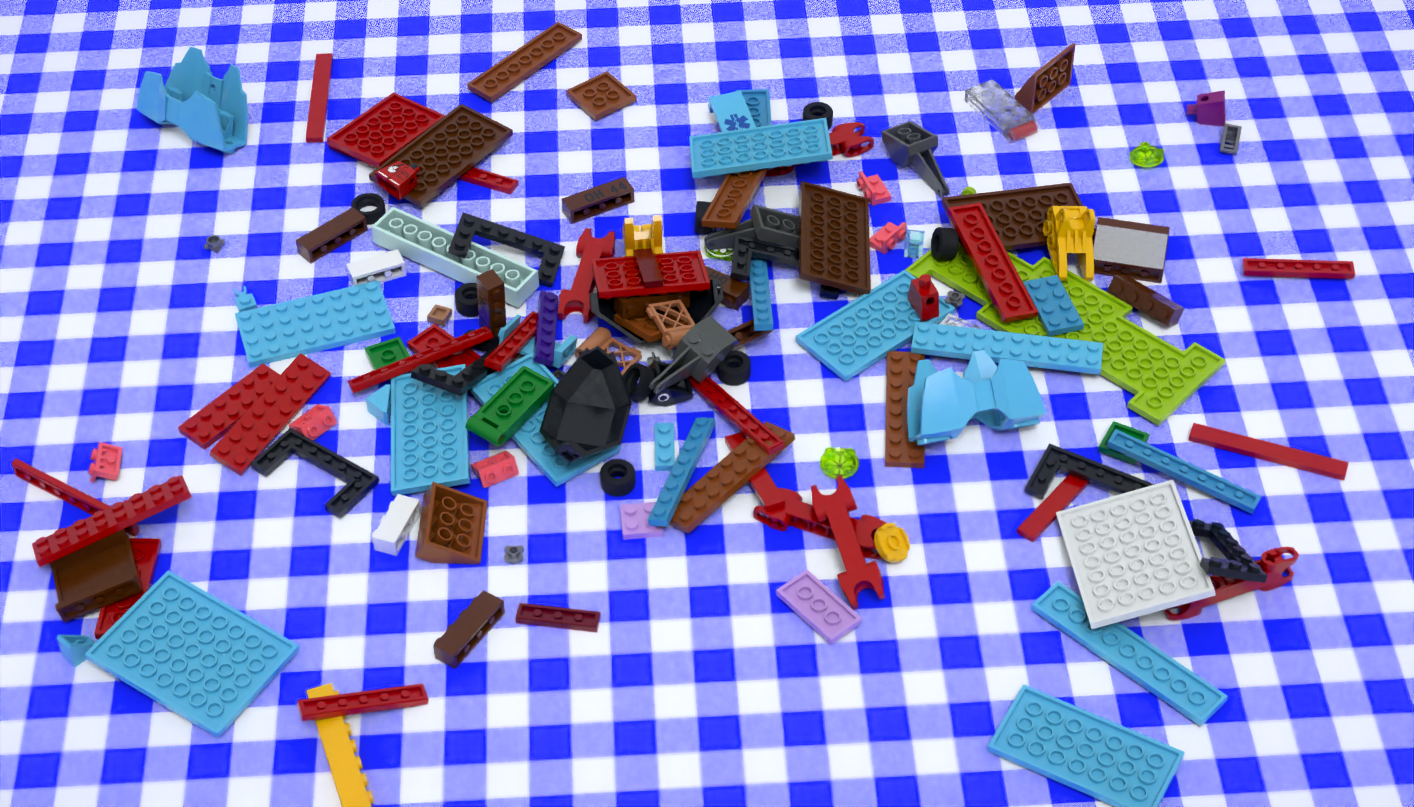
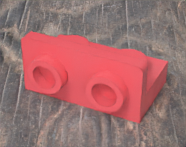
(873, 189)
(888, 237)
(314, 422)
(105, 461)
(495, 468)

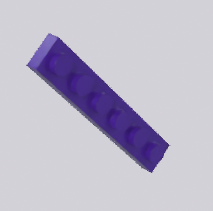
(545, 328)

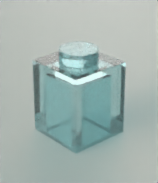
(914, 243)

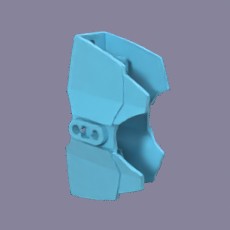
(199, 103)
(993, 395)

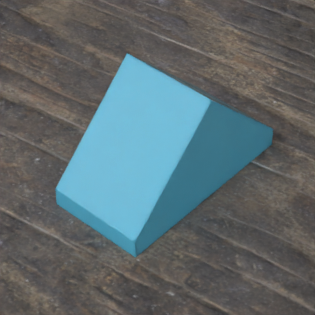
(380, 404)
(74, 647)

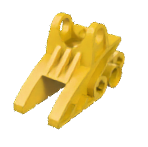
(1070, 231)
(642, 236)

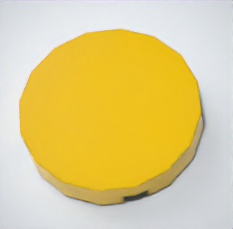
(891, 543)

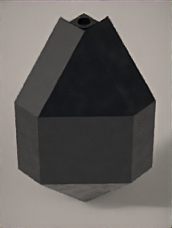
(701, 307)
(587, 407)

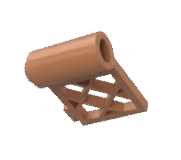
(671, 336)
(602, 338)

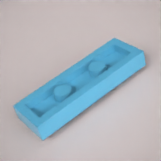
(664, 446)

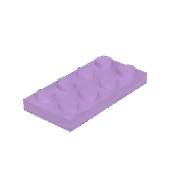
(819, 606)

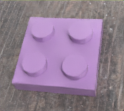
(635, 521)

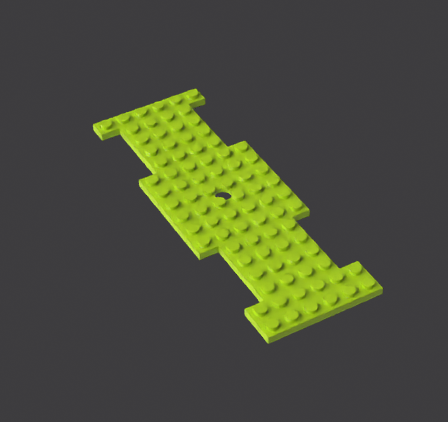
(1131, 356)

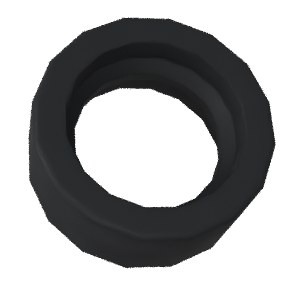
(370, 199)
(631, 377)

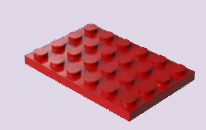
(384, 129)
(679, 272)

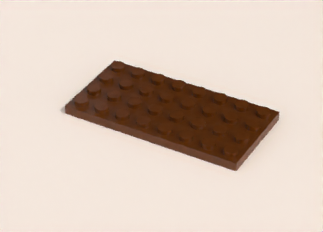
(448, 151)
(1019, 212)
(834, 238)

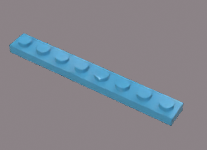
(760, 295)
(1184, 471)
(681, 472)

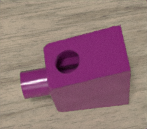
(1209, 109)

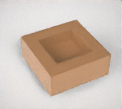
(439, 315)

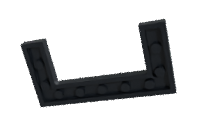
(472, 225)
(745, 248)
(464, 379)
(1058, 459)
(358, 479)
(1240, 563)

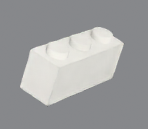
(378, 267)
(396, 524)

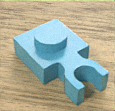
(244, 300)

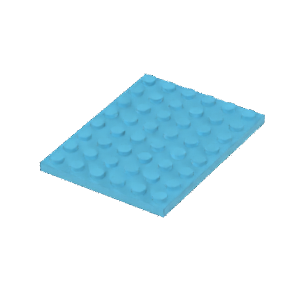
(192, 653)

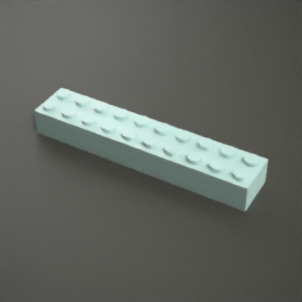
(430, 246)

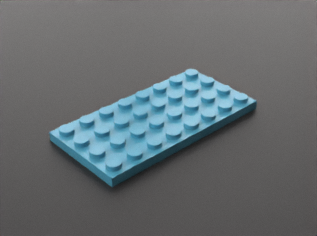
(760, 148)
(314, 323)
(867, 328)
(428, 435)
(528, 435)
(1085, 751)

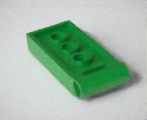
(510, 406)

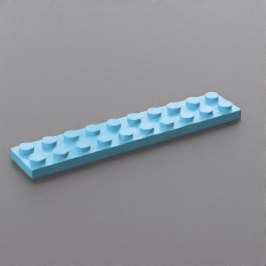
(1031, 349)
(1131, 655)

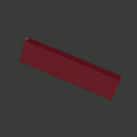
(648, 268)
(558, 617)

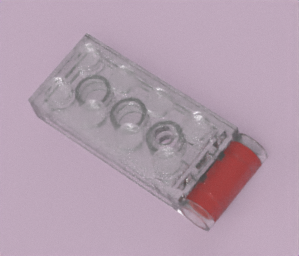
(1002, 111)

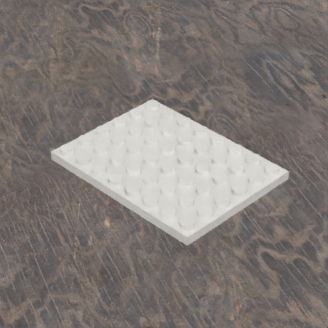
(1134, 554)

